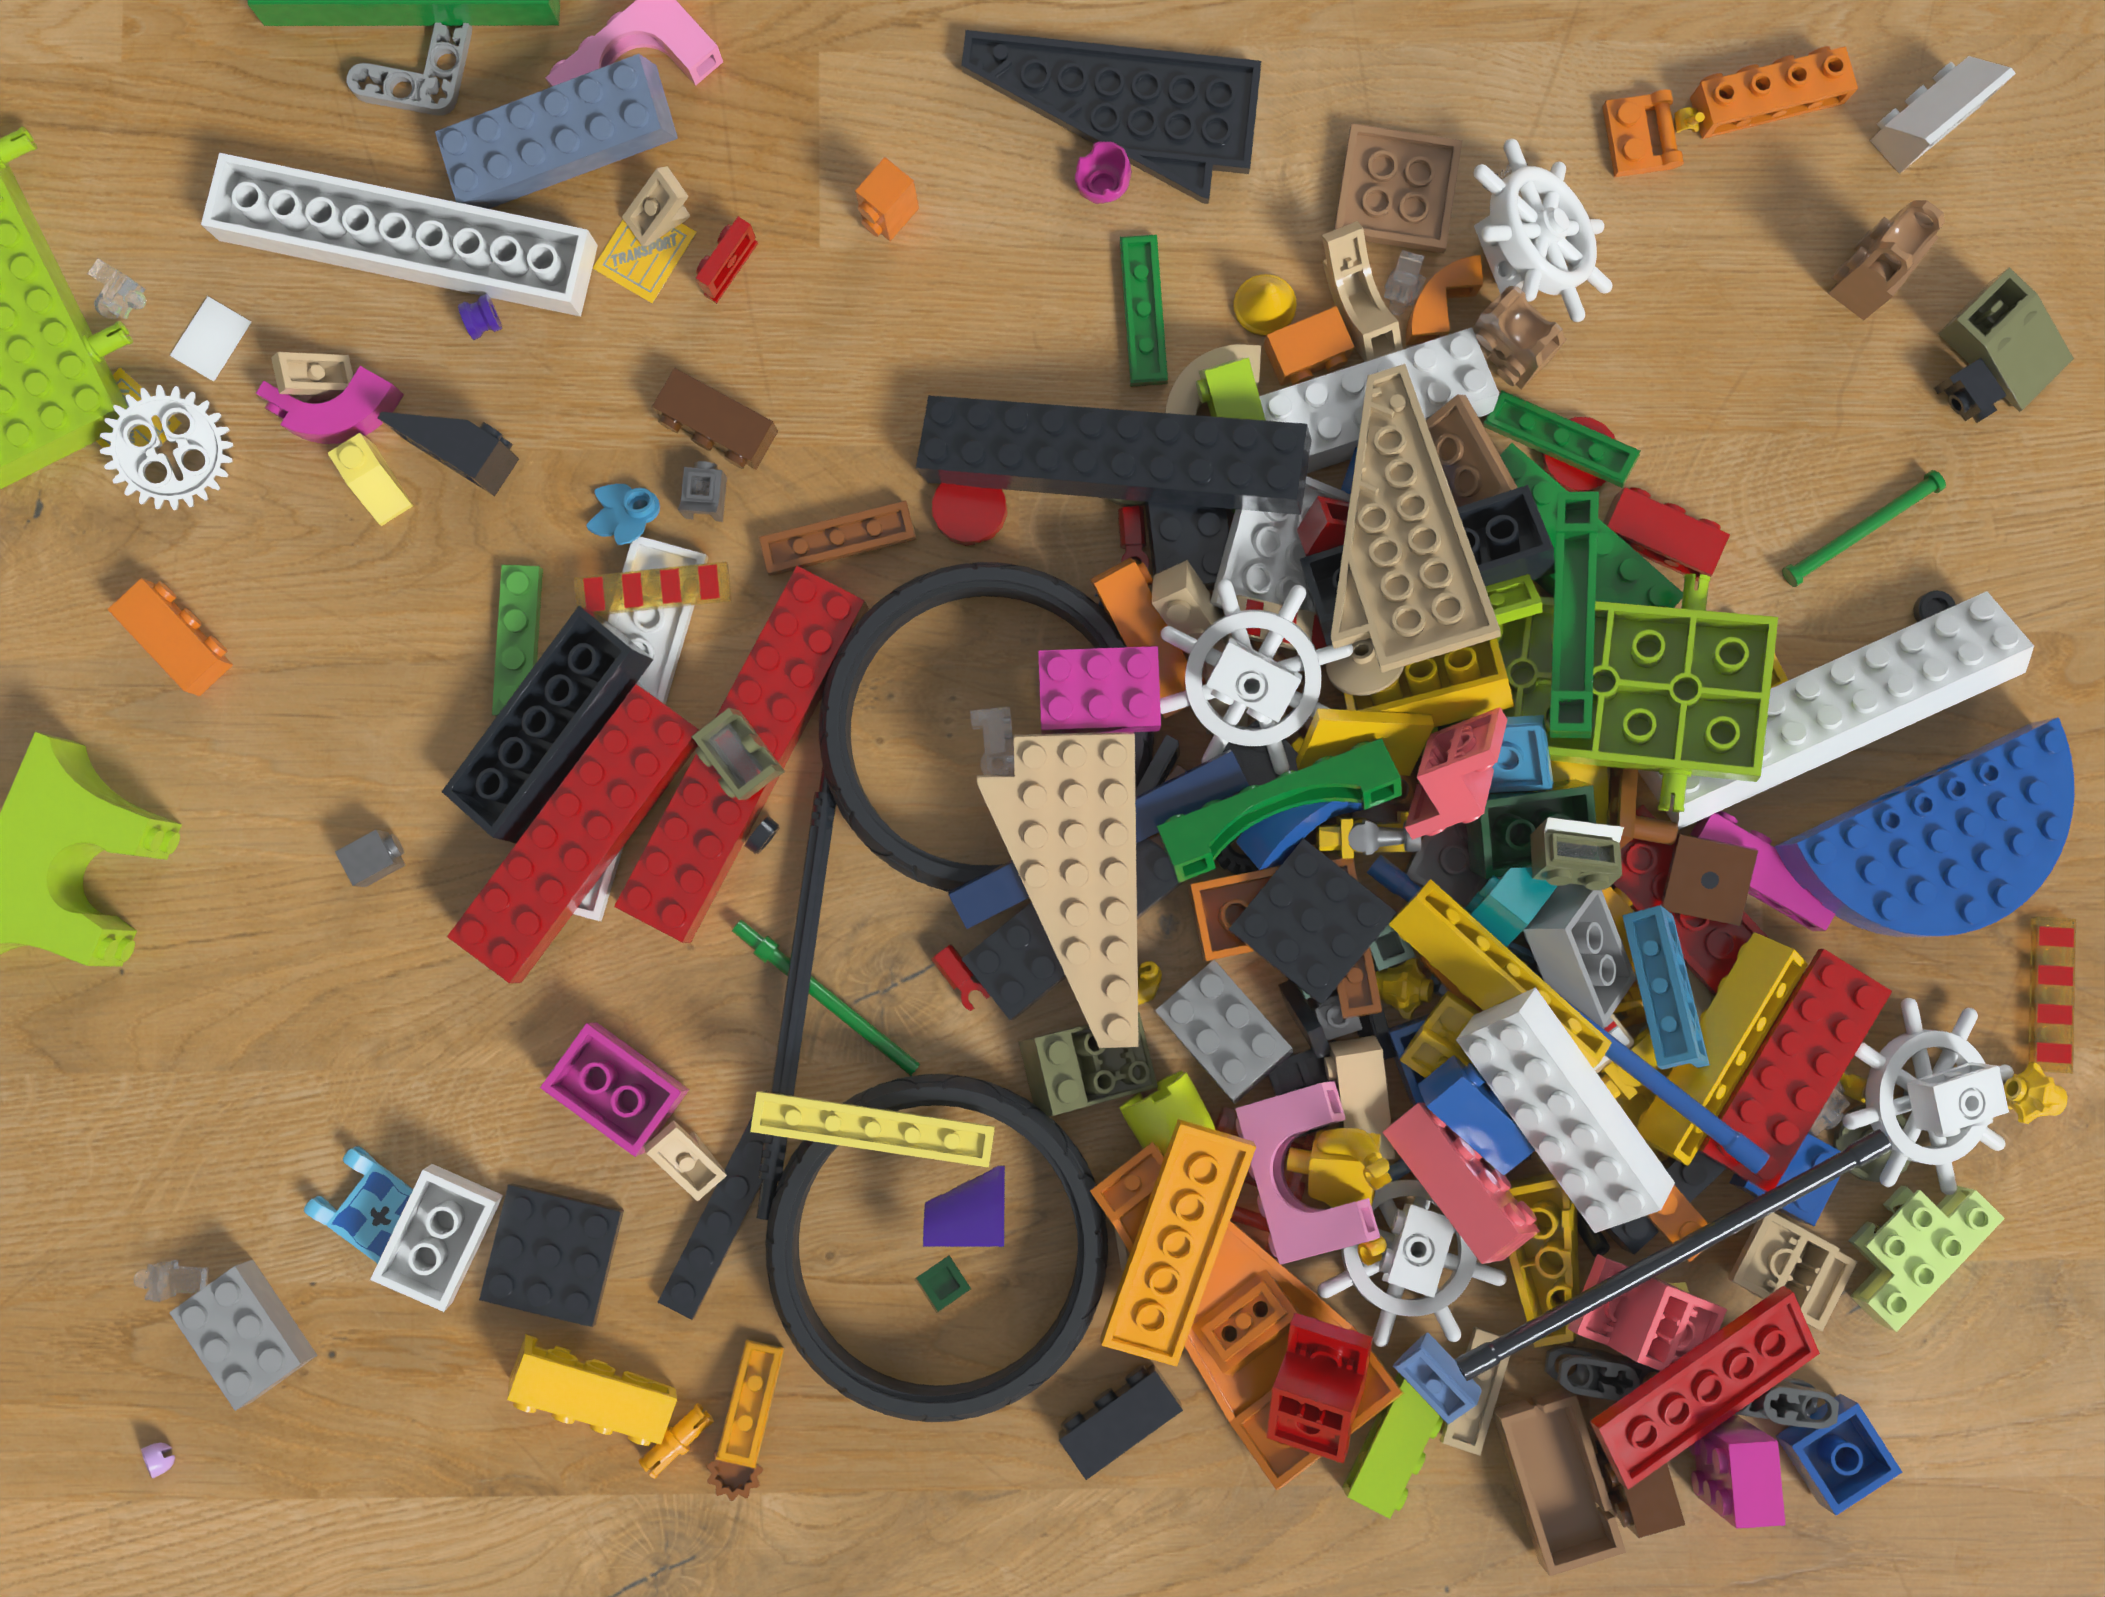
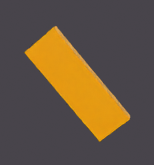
(750, 1404)

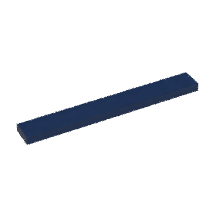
(1180, 795)

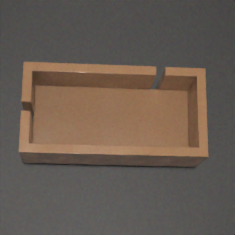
(1558, 1481)

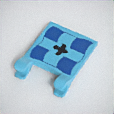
(371, 1208)

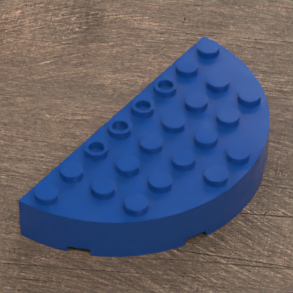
(1949, 844)

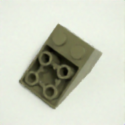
(2012, 336)
(1072, 1072)

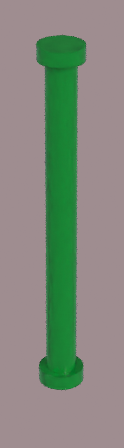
(1932, 482)

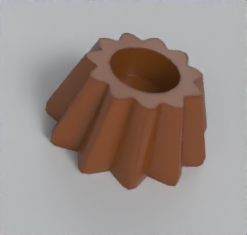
(733, 1478)

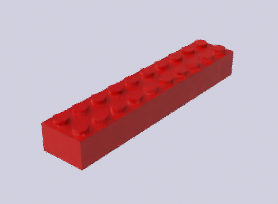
(777, 697)

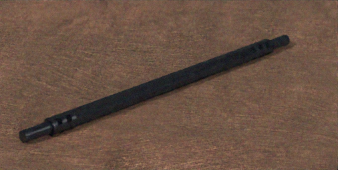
(798, 983)

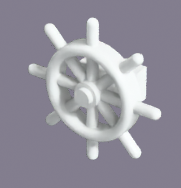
(1527, 238)
(1251, 677)
(1945, 1101)
(1412, 1261)

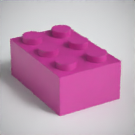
(1099, 690)
(614, 1088)
(1739, 1474)

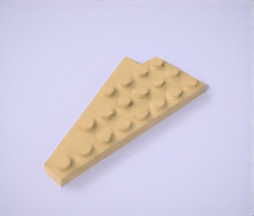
(1405, 552)
(1074, 846)

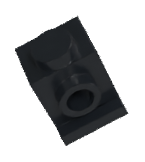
(1972, 391)

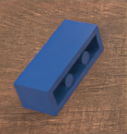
(1475, 1114)

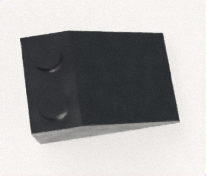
(469, 450)

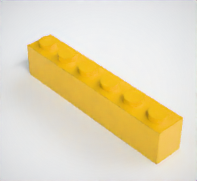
(1482, 964)
(1732, 1033)

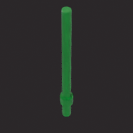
(767, 950)

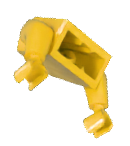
(1344, 1170)

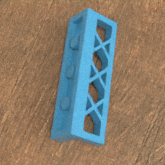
(1665, 988)

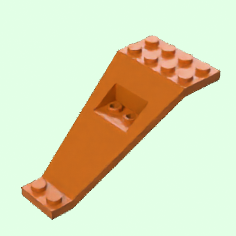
(1241, 1279)

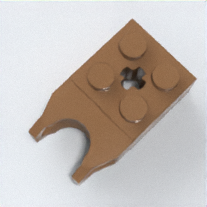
(1886, 258)
(1517, 337)

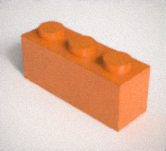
(171, 636)

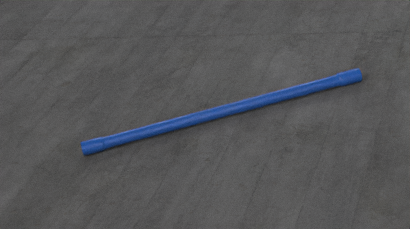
(1732, 1141)

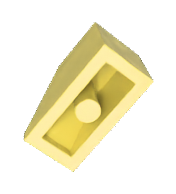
(370, 478)

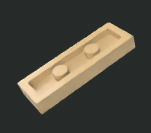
(1471, 1428)

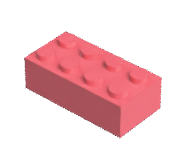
(1462, 1185)

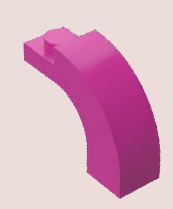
(339, 419)

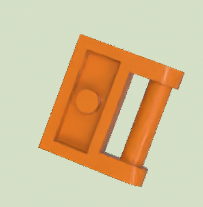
(1630, 135)

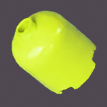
(1157, 1114)

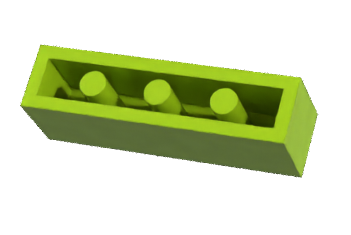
(1231, 391)
(1392, 1452)

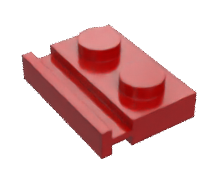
(733, 249)

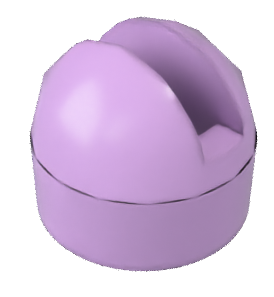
(154, 1459)

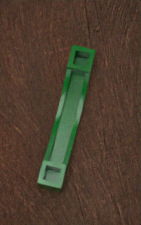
(1574, 615)
(1357, 776)

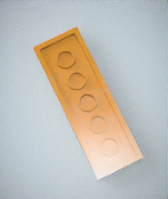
(1177, 1242)

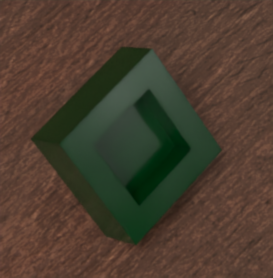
(942, 1283)

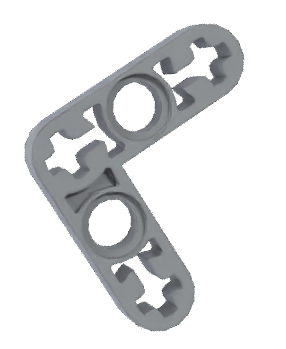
(422, 84)

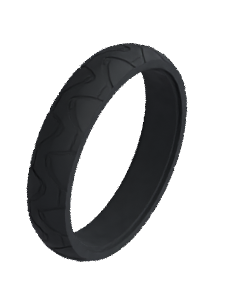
(871, 633)
(960, 1400)

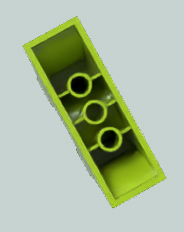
(49, 833)

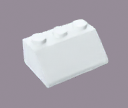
(1938, 109)

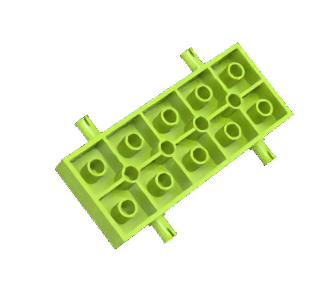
(50, 362)
(1669, 688)

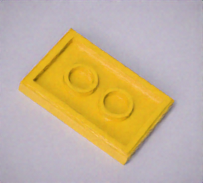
(1339, 730)

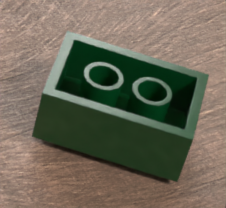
(1503, 832)

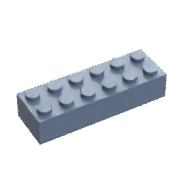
(557, 133)

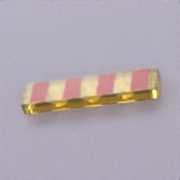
(654, 588)
(2052, 993)

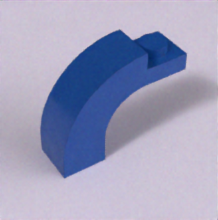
(1277, 836)

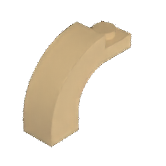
(1354, 292)
(1184, 394)

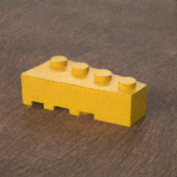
(1548, 1262)
(590, 1393)

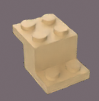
(1792, 1257)

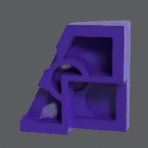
(968, 1214)

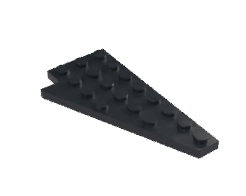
(1165, 108)

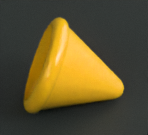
(1264, 304)

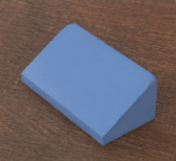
(1438, 1378)

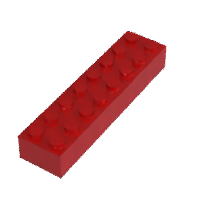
(575, 836)

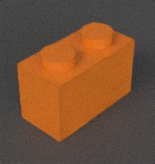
(886, 200)
(1309, 347)

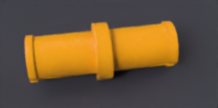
(676, 1441)

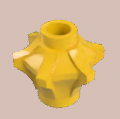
(1405, 987)
(2034, 1094)

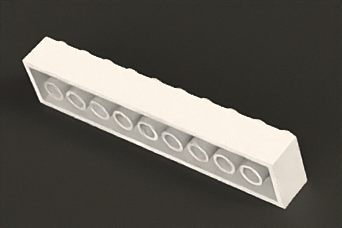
(400, 234)
(1870, 697)

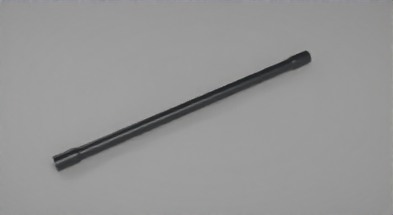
(1853, 1156)

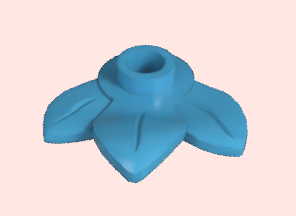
(623, 513)

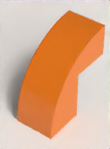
(1430, 312)

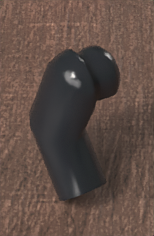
(1595, 1241)

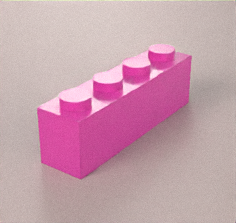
(1770, 879)

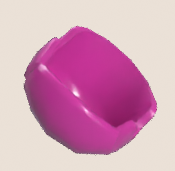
(1103, 173)

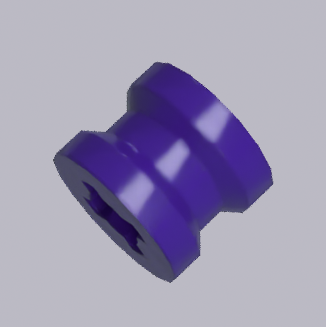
(480, 316)

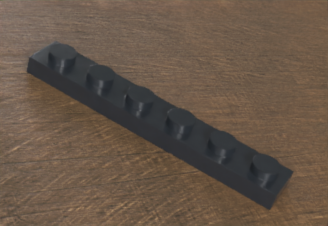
(716, 1228)

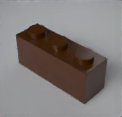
(714, 420)

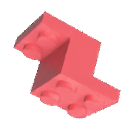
(1456, 774)
(1650, 1322)

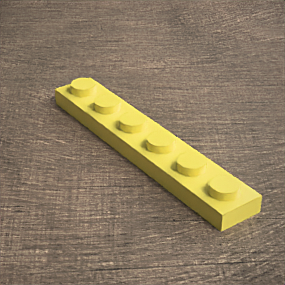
(872, 1129)

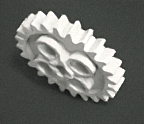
(133, 460)

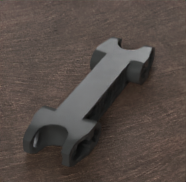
(1615, 1376)

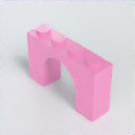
(647, 24)
(1294, 1227)

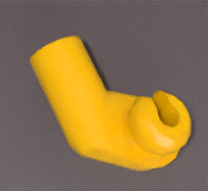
(1148, 981)

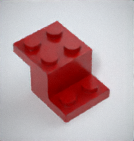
(1319, 1387)

